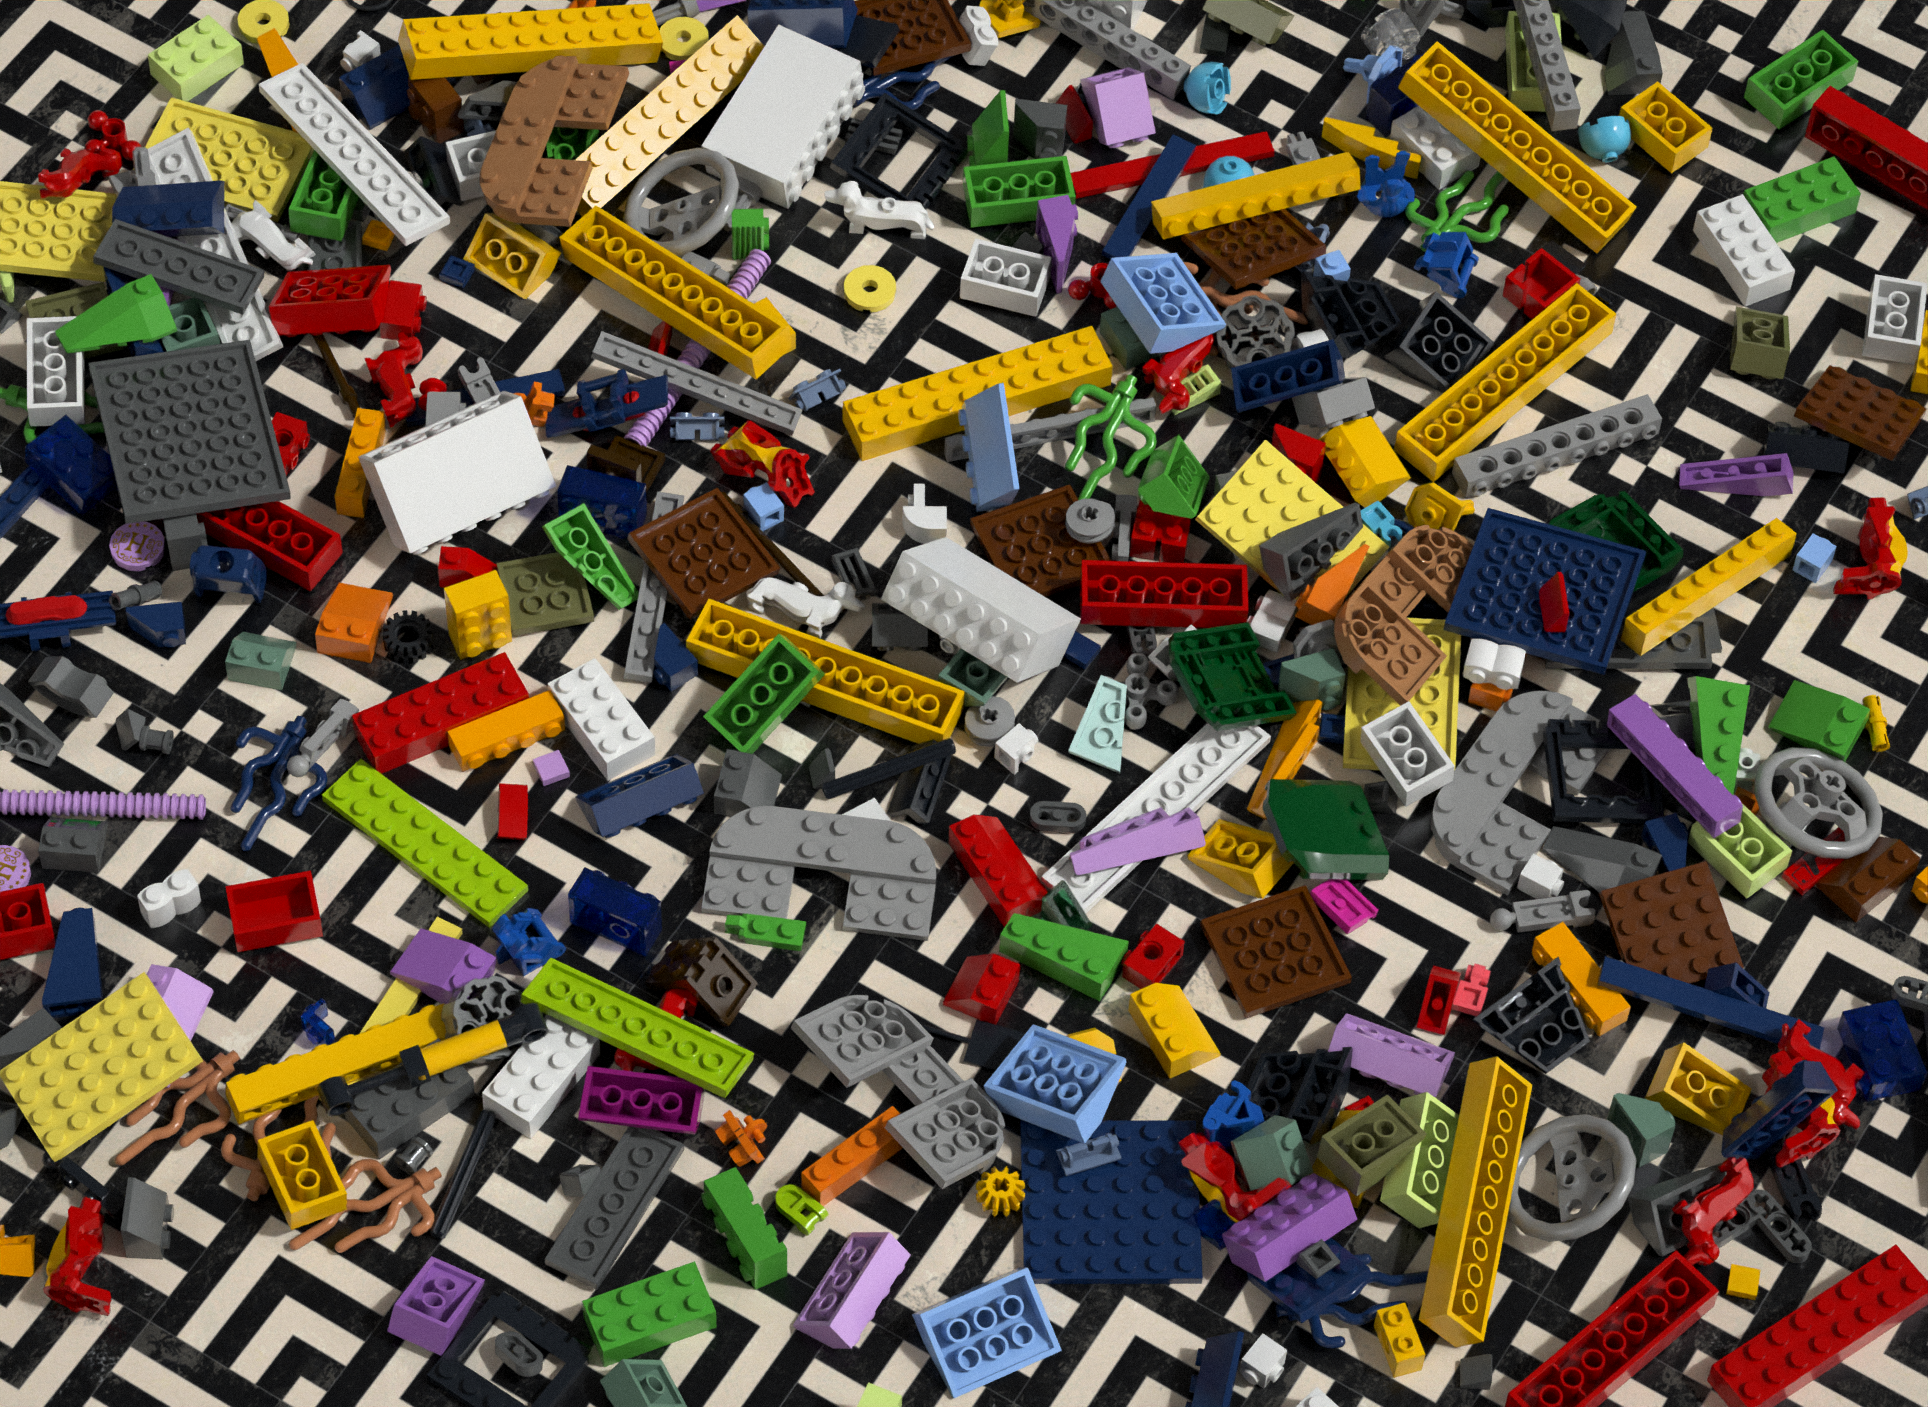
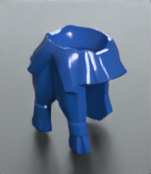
(1395, 190)

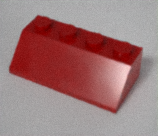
(997, 866)

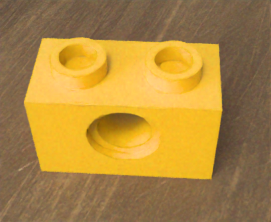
(1399, 1340)

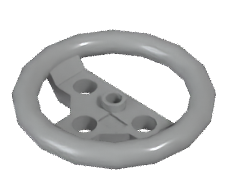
(689, 212)
(1825, 796)
(1577, 1181)

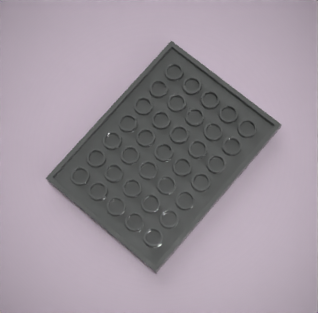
(188, 431)

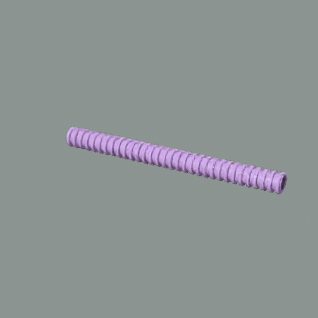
(694, 353)
(102, 804)

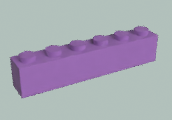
(1675, 765)

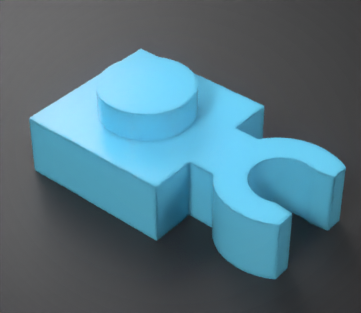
(1380, 522)

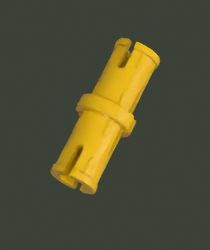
(1876, 724)

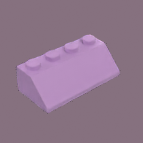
(182, 994)
(1392, 1055)
(852, 1289)

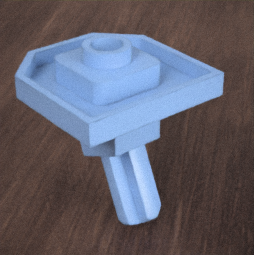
(1374, 66)

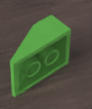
(990, 134)
(1820, 719)

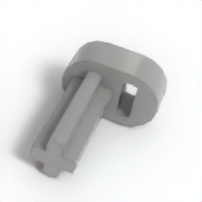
(682, 8)
(747, 196)

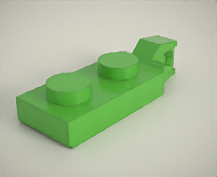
(767, 931)

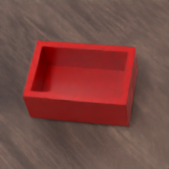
(274, 911)

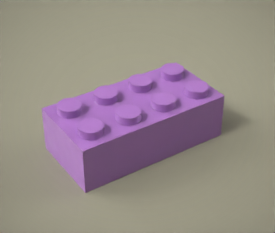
(1288, 1226)

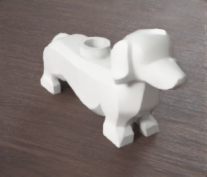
(878, 212)
(271, 242)
(801, 605)

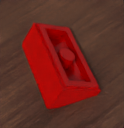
(1078, 121)
(661, 338)
(1554, 604)

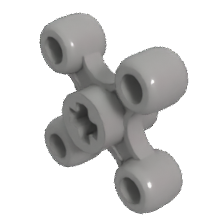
(1141, 691)

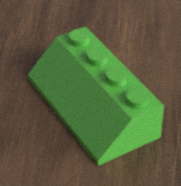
(1173, 480)

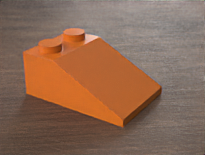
(1329, 591)
(352, 622)

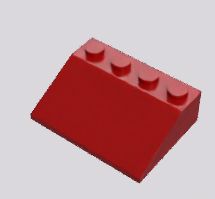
(330, 300)

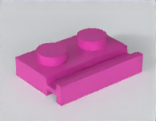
(1343, 904)

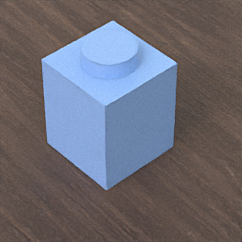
(1332, 264)
(763, 506)
(1814, 558)

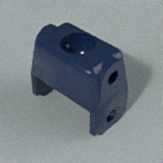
(227, 571)

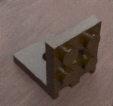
(626, 461)
(699, 968)

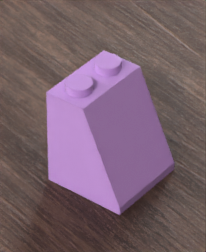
(1119, 106)

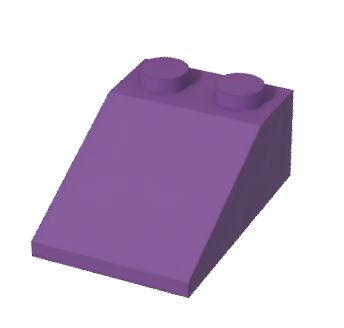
(1056, 232)
(441, 964)
(434, 1305)

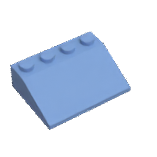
(1161, 301)
(989, 449)
(1056, 1083)
(987, 1331)

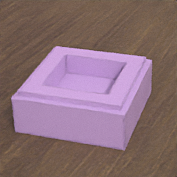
(551, 768)

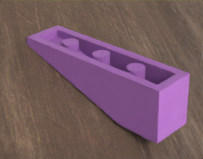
(1747, 476)

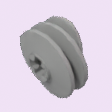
(1090, 520)
(989, 722)

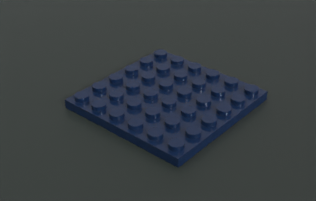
(1510, 565)
(1114, 1220)

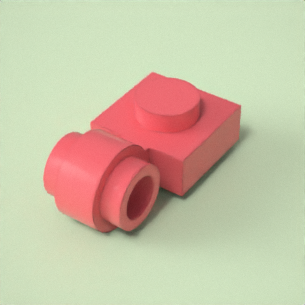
(1472, 991)

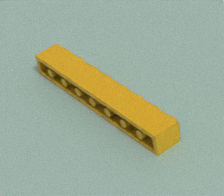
(1255, 195)
(1708, 586)
(351, 1057)

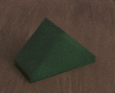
(1063, 908)

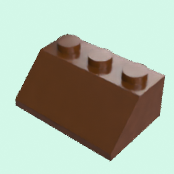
(1870, 877)

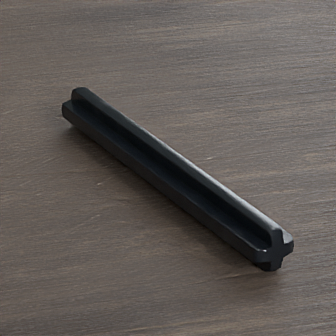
(889, 768)
(463, 1174)

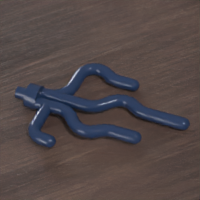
(876, 88)
(285, 746)
(1361, 1318)

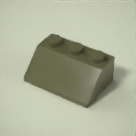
(1255, 17)

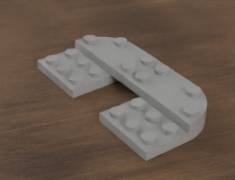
(1468, 813)
(888, 865)
(953, 1120)

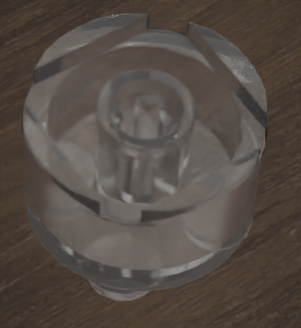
(1392, 29)

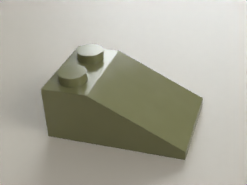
(1760, 343)
(1369, 1144)

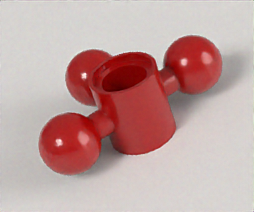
(113, 135)
(1079, 289)

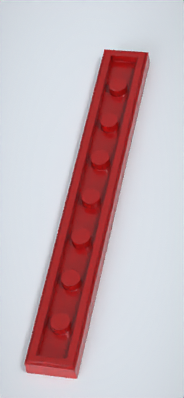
(1135, 171)

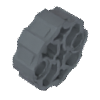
(1235, 316)
(485, 1003)

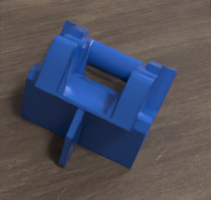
(1443, 259)
(525, 952)
(1231, 1116)

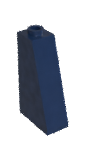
(74, 970)

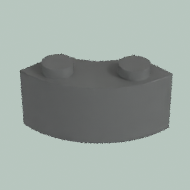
(71, 687)

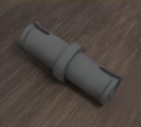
(135, 595)

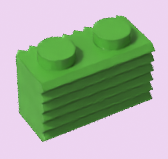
(748, 232)

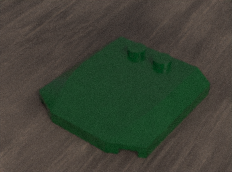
(1625, 523)
(1226, 677)
(1326, 829)

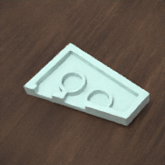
(1102, 726)

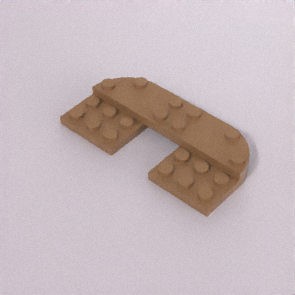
(550, 95)
(1374, 622)

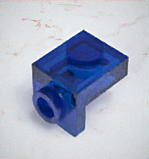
(314, 1026)
(1213, 1223)

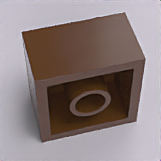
(435, 107)

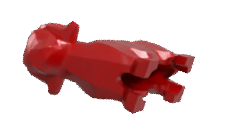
(77, 169)
(1173, 369)
(395, 384)
(674, 1002)
(1844, 1079)
(1711, 1207)

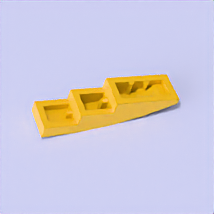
(1361, 143)

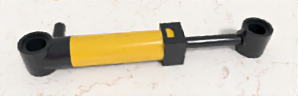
(522, 1026)

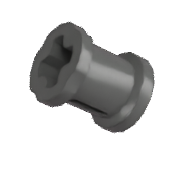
(156, 740)
(413, 1155)

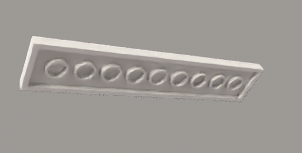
(354, 154)
(181, 161)
(1180, 783)

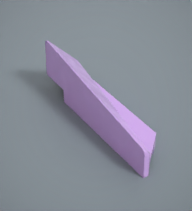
(1138, 840)

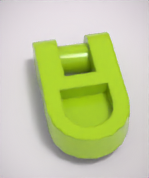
(792, 1200)

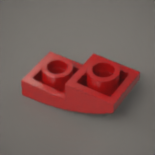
(512, 811)

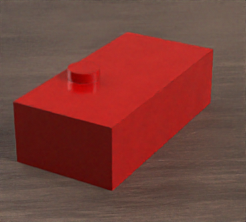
(25, 922)

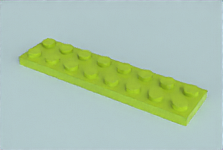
(425, 843)
(638, 1027)

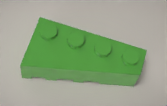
(1718, 724)
(1065, 953)
(745, 1226)

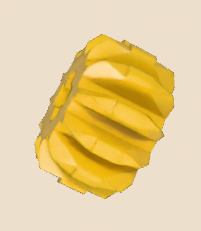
(1000, 1191)

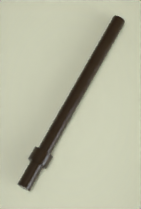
(346, 392)
(773, 550)

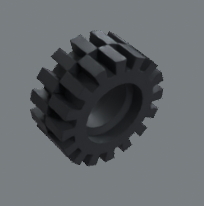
(403, 624)

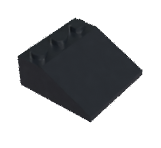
(1438, 344)

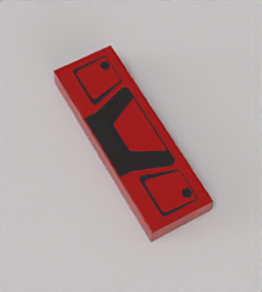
(1811, 868)

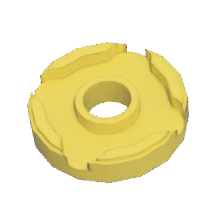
(262, 10)
(678, 28)
(869, 276)

